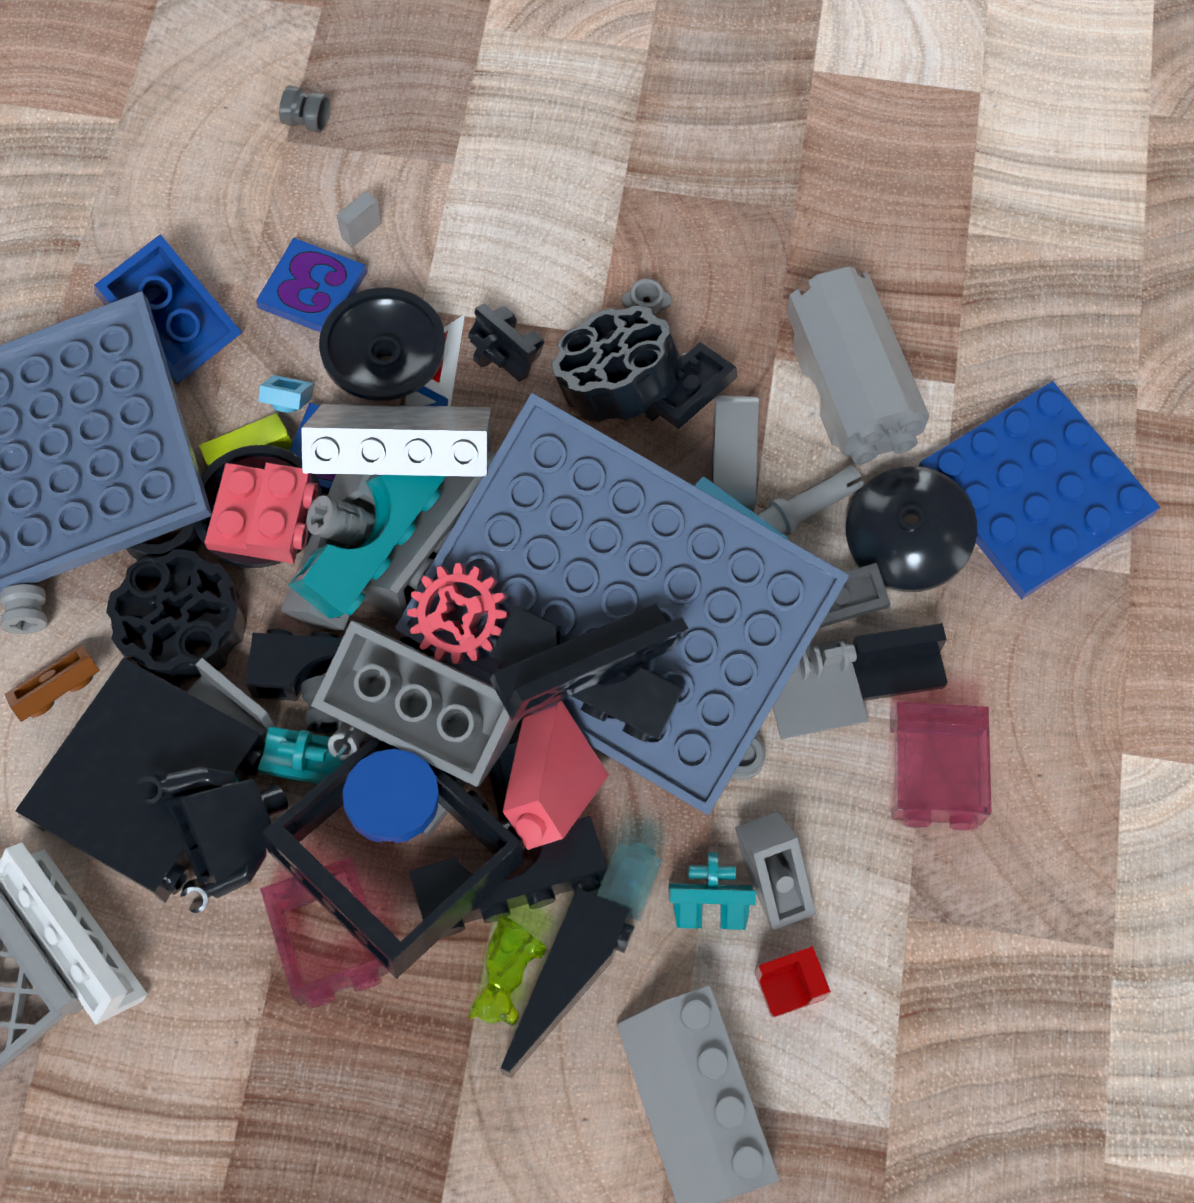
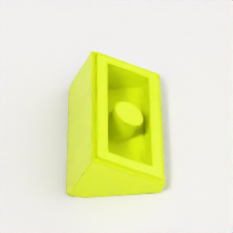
(262, 432)

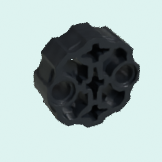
(617, 363)
(152, 612)

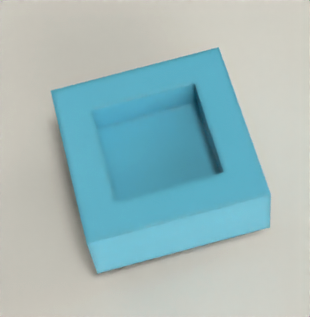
(285, 393)

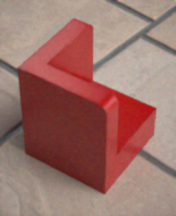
(792, 982)

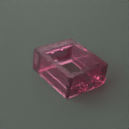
(291, 895)

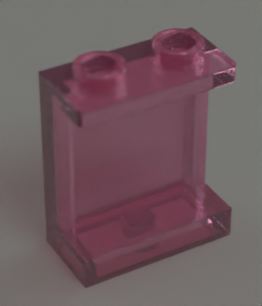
(941, 765)

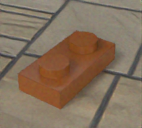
(38, 692)

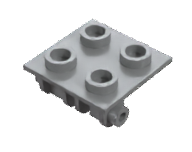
(821, 692)

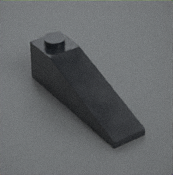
(578, 957)

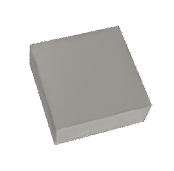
(359, 219)

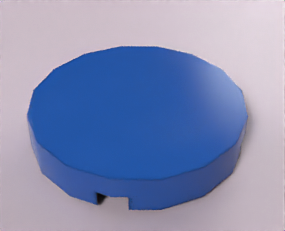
(391, 796)

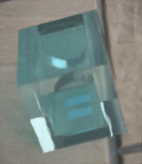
(631, 877)

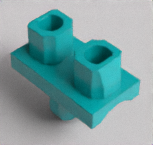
(298, 756)
(733, 899)

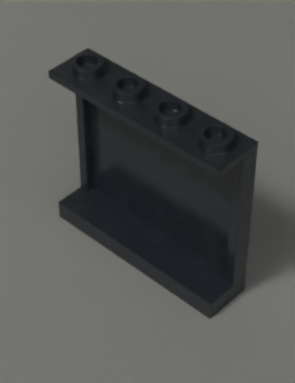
(126, 733)

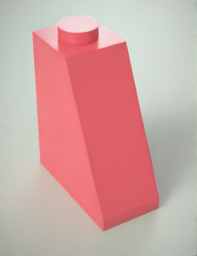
(550, 776)

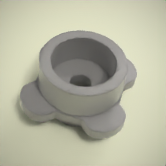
(649, 290)

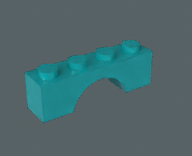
(336, 576)

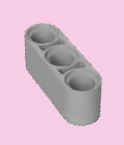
(736, 447)

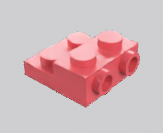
(262, 512)

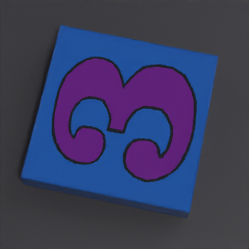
(309, 284)

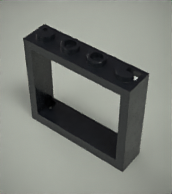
(468, 808)

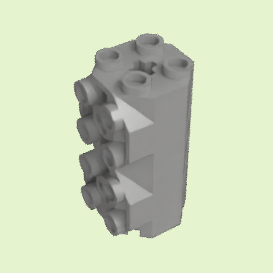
(856, 366)

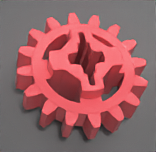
(449, 594)

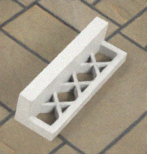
(68, 933)

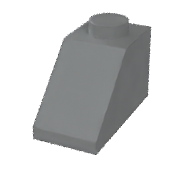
(776, 869)

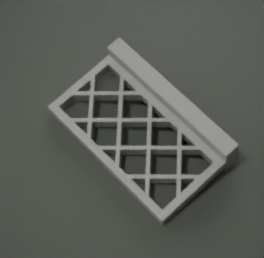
(42, 974)

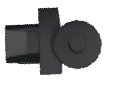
(500, 343)

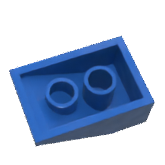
(184, 312)

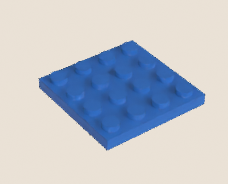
(1042, 489)

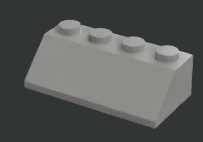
(413, 558)
(416, 703)
(697, 1100)

